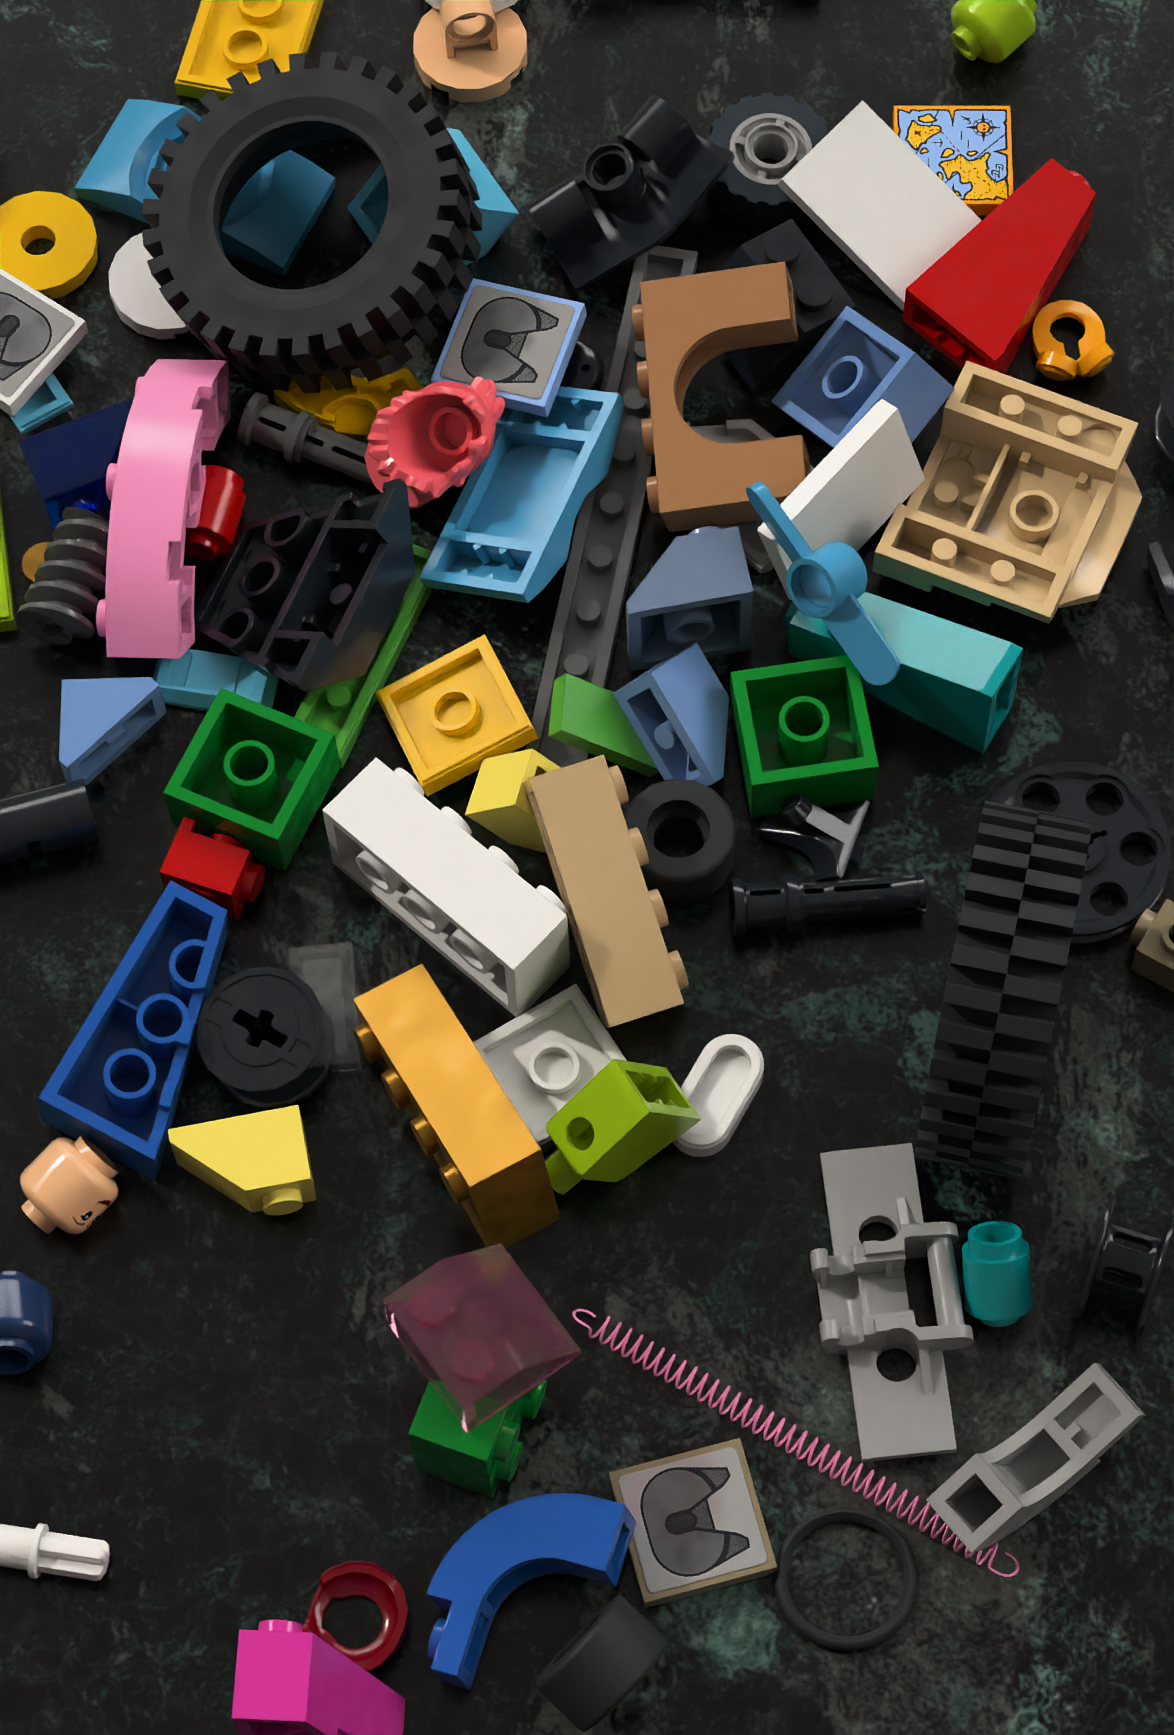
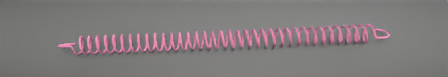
(879, 1485)

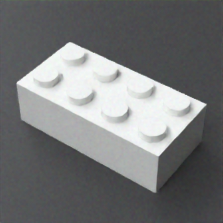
(449, 886)

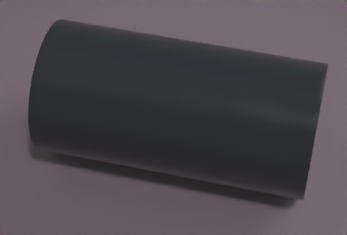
(46, 821)

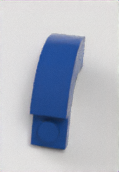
(508, 1548)

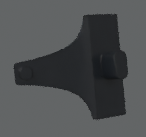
(822, 836)

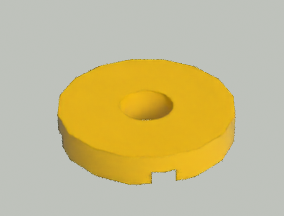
(52, 218)

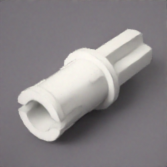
(52, 1553)

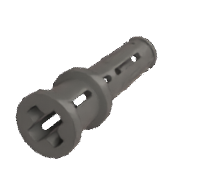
(299, 438)

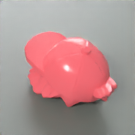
(434, 437)

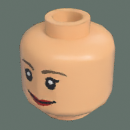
(69, 1185)

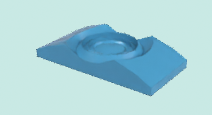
(263, 221)
(522, 502)

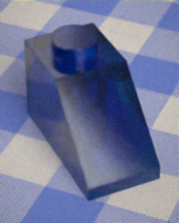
(73, 459)

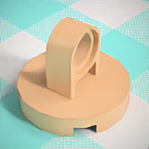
(470, 54)

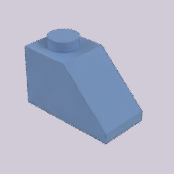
(680, 716)

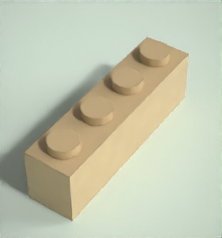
(605, 891)

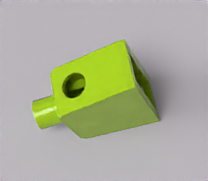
(616, 1124)

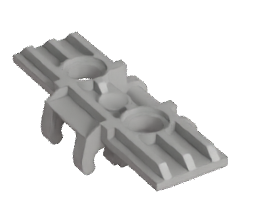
(868, 1303)

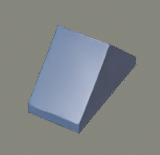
(103, 720)

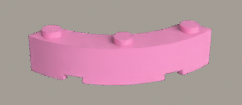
(153, 500)

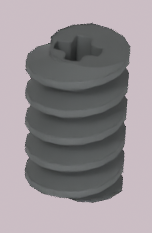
(68, 580)

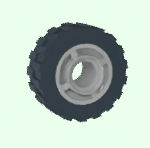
(760, 130)

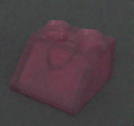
(479, 1332)

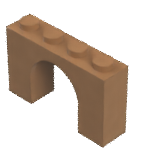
(683, 328)

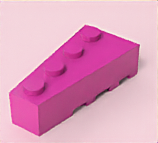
(306, 1687)

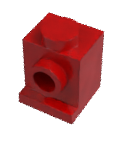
(213, 868)

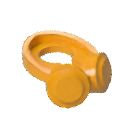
(1051, 355)

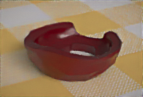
(366, 1581)

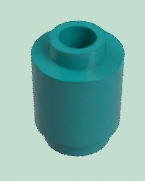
(997, 1273)

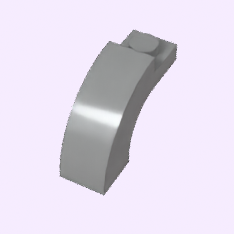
(1036, 1464)

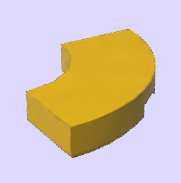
(350, 409)

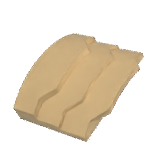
(1016, 499)

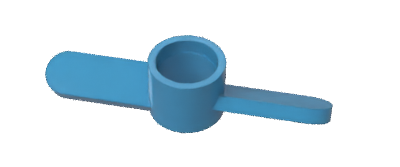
(832, 601)

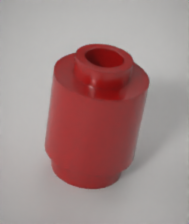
(219, 515)

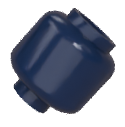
(24, 1322)

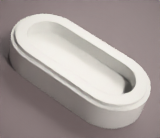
(720, 1092)

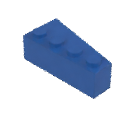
(139, 1039)

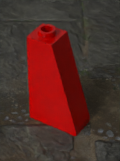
(1001, 274)

